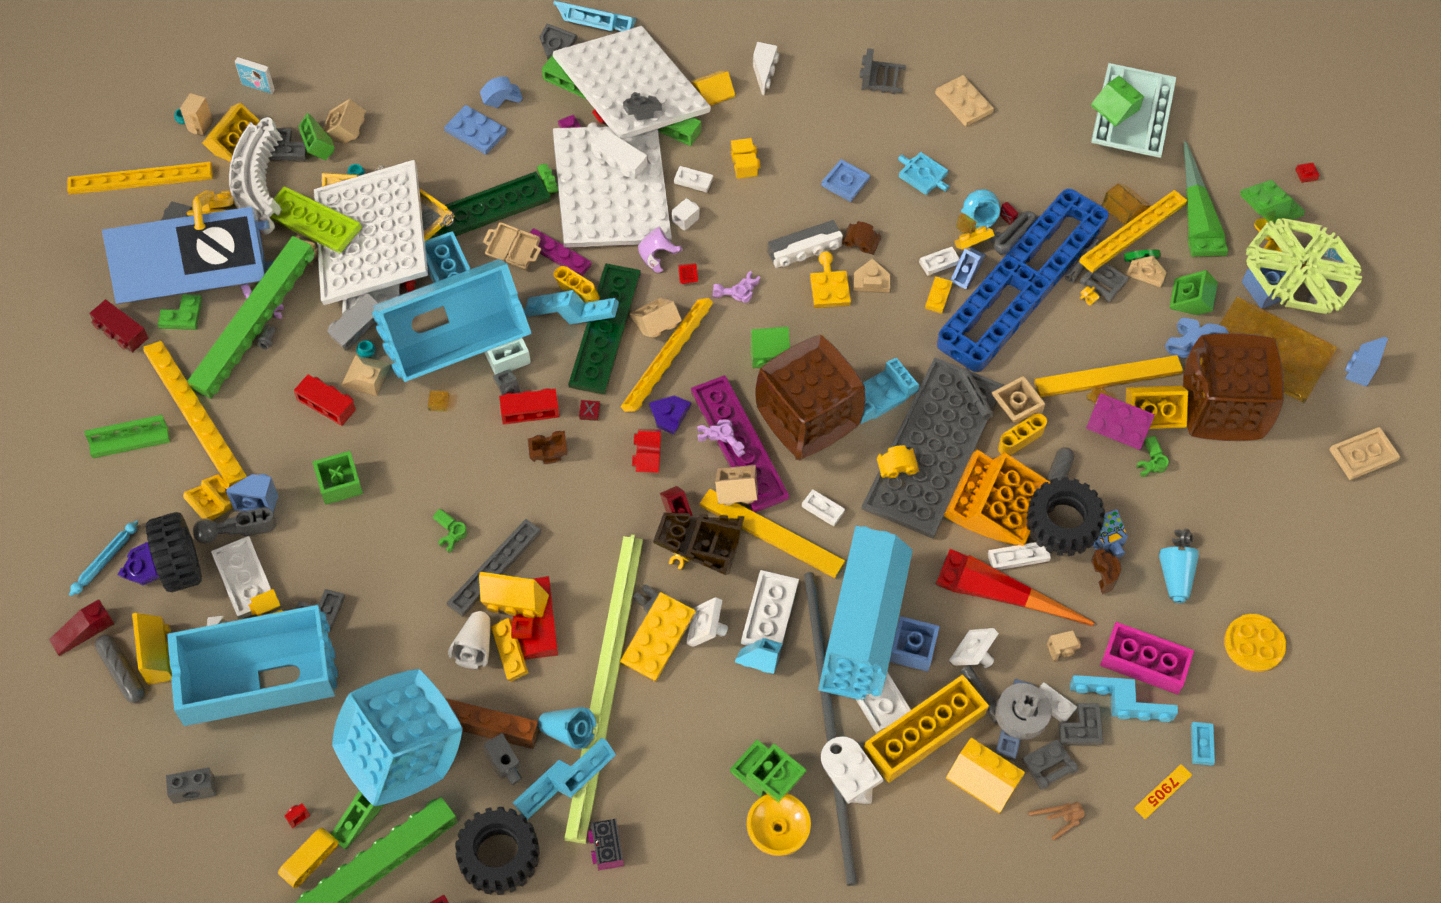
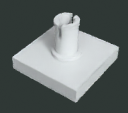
(705, 623)
(974, 648)

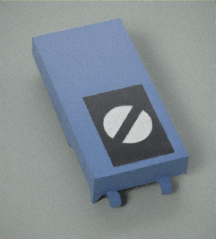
(178, 259)

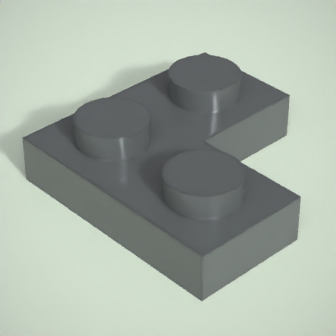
(288, 150)
(330, 604)
(1088, 729)

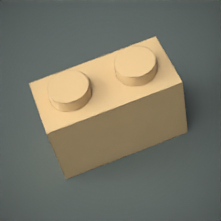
(196, 114)

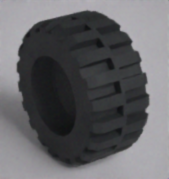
(1073, 495)
(173, 552)
(487, 825)

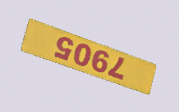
(1163, 791)

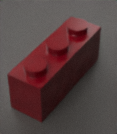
(118, 326)

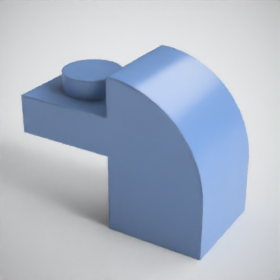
(498, 90)

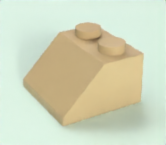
(344, 122)
(656, 317)
(1019, 400)
(736, 485)

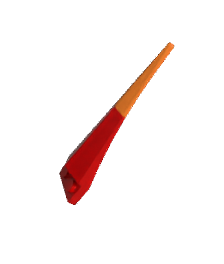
(975, 578)

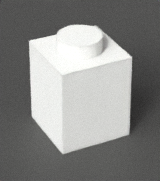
(685, 214)

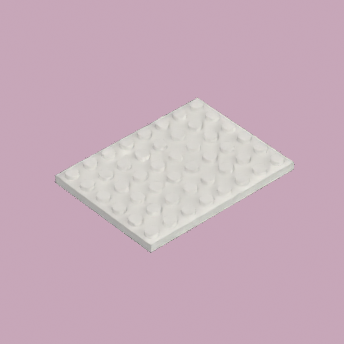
(627, 63)
(599, 201)
(391, 237)

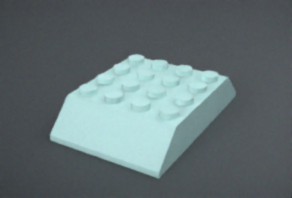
(1146, 128)

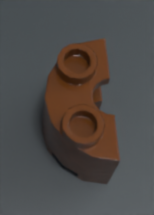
(862, 236)
(549, 448)
(1108, 567)

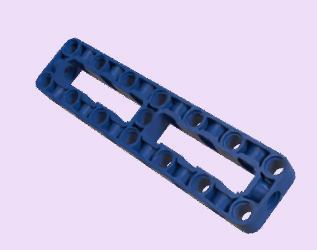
(1014, 271)

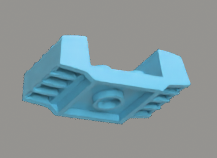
(888, 390)

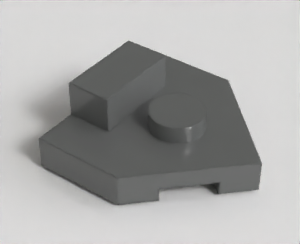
(555, 39)
(641, 106)

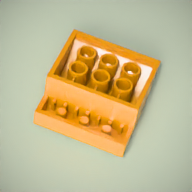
(994, 498)

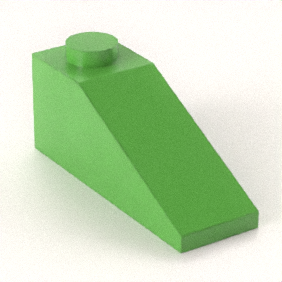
(315, 138)
(355, 820)

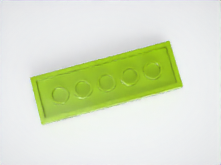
(315, 220)

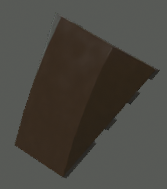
(701, 539)

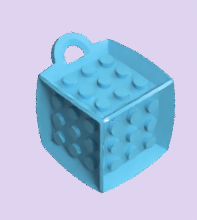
(396, 736)

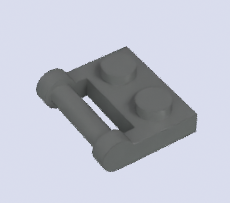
(1109, 277)
(1046, 758)

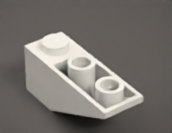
(763, 63)

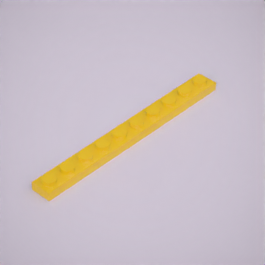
(195, 413)

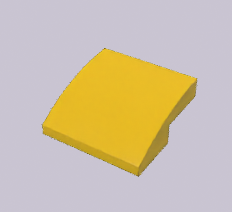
(210, 498)

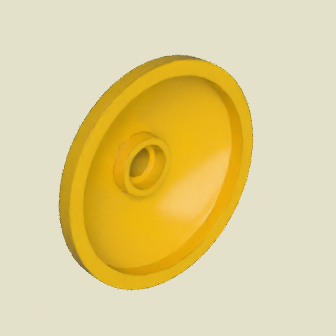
(788, 814)

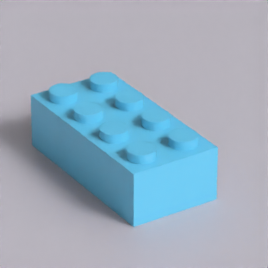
(444, 257)

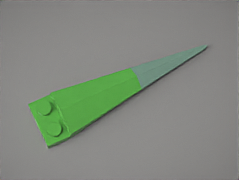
(1204, 227)

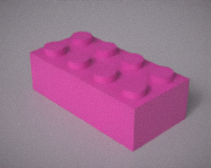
(1147, 658)

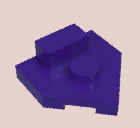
(669, 412)
(139, 566)

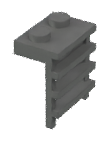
(870, 71)

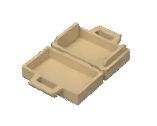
(512, 246)

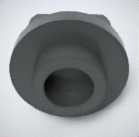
(1185, 539)

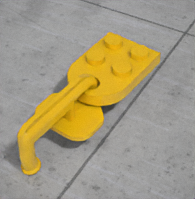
(208, 203)

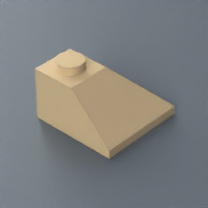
(366, 375)

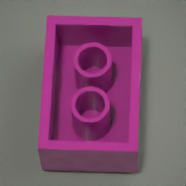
(1120, 421)

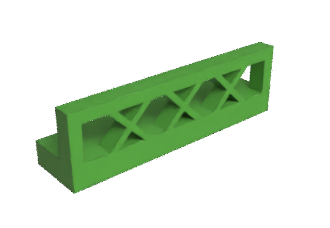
(127, 438)

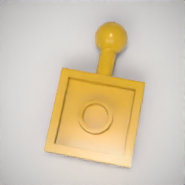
(829, 287)

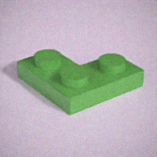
(184, 318)

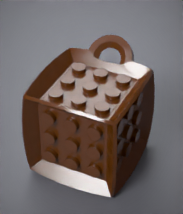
(1233, 386)
(810, 396)

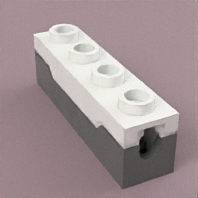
(804, 244)

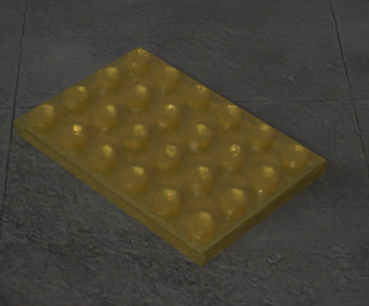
(1300, 352)

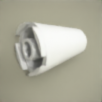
(472, 642)

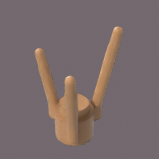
(1070, 812)

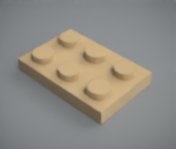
(964, 100)
(1364, 453)

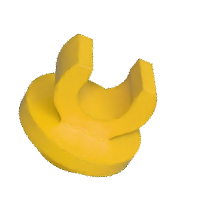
(1089, 295)
(681, 559)

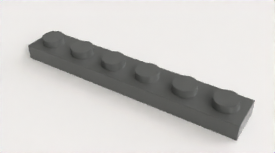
(497, 563)

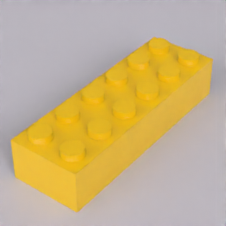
(925, 728)

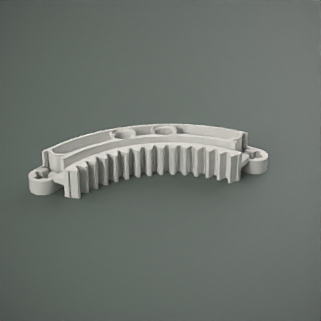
(248, 170)

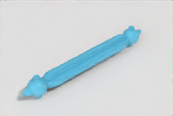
(103, 558)

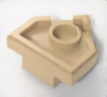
(1147, 270)
(871, 278)

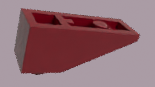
(81, 627)

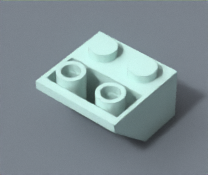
(508, 356)

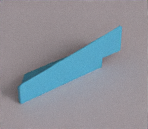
(595, 17)

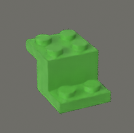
(1271, 202)
(768, 771)

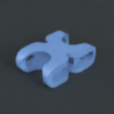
(1191, 331)

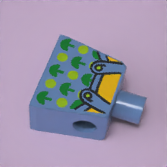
(1112, 535)

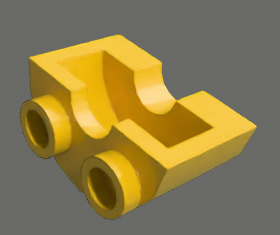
(897, 460)

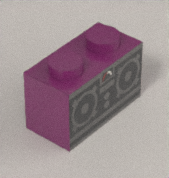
(606, 844)

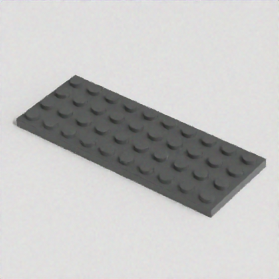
(943, 433)

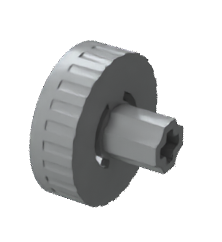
(1030, 705)

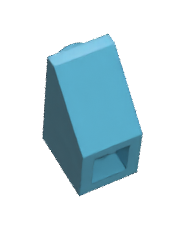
(761, 655)

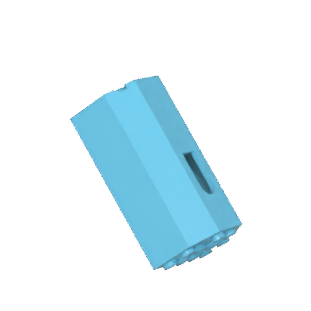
(480, 313)
(866, 615)
(220, 664)

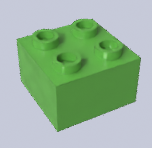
(337, 477)

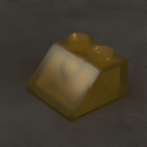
(1124, 203)

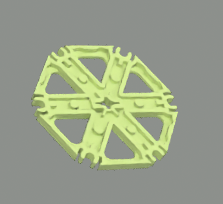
(1315, 271)

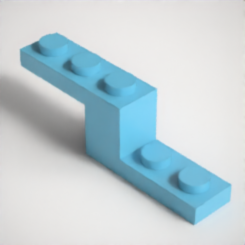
(571, 307)
(1123, 698)
(564, 778)

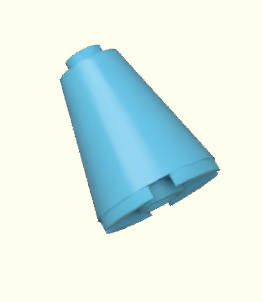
(1179, 571)
(569, 726)

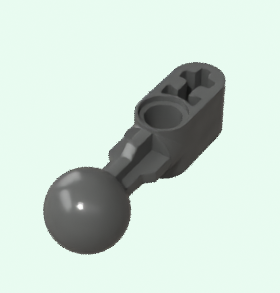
(207, 530)

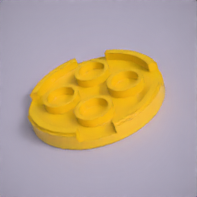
(1255, 643)

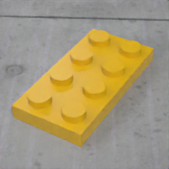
(658, 637)

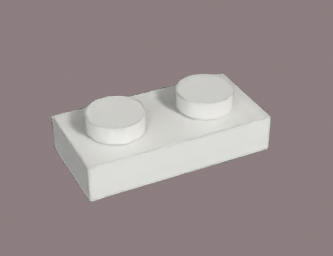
(693, 179)
(939, 261)
(823, 507)
(1061, 707)

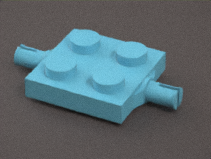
(923, 173)

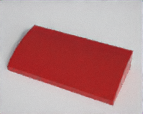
(544, 635)

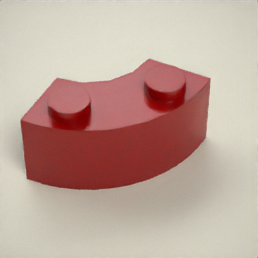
(648, 450)

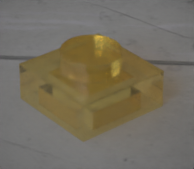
(965, 224)
(438, 401)

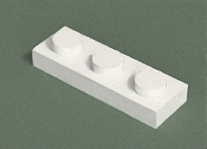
(1018, 556)

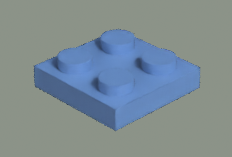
(845, 180)

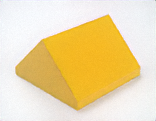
(715, 87)

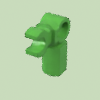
(547, 178)
(1158, 461)
(456, 530)

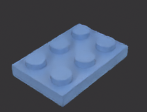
(475, 129)

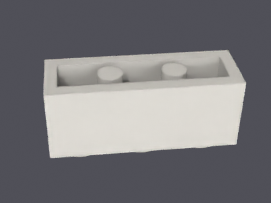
(619, 154)

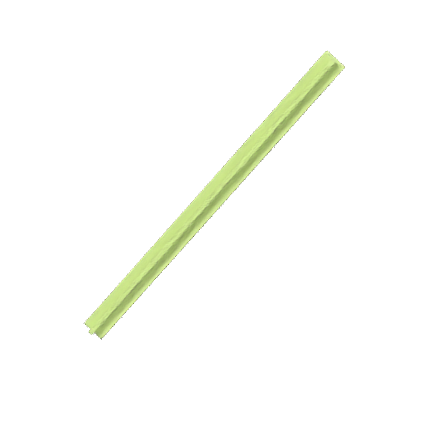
(606, 679)

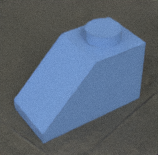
(967, 267)

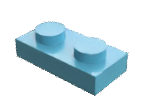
(1202, 743)

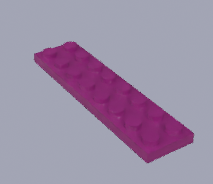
(720, 402)

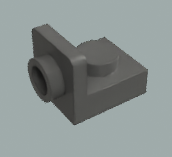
(506, 382)

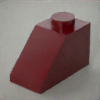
(675, 501)

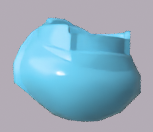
(982, 207)

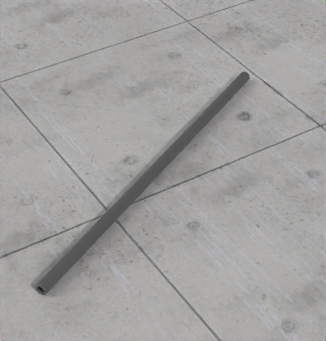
(830, 728)

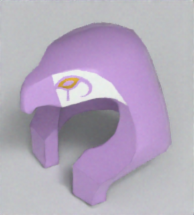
(652, 243)

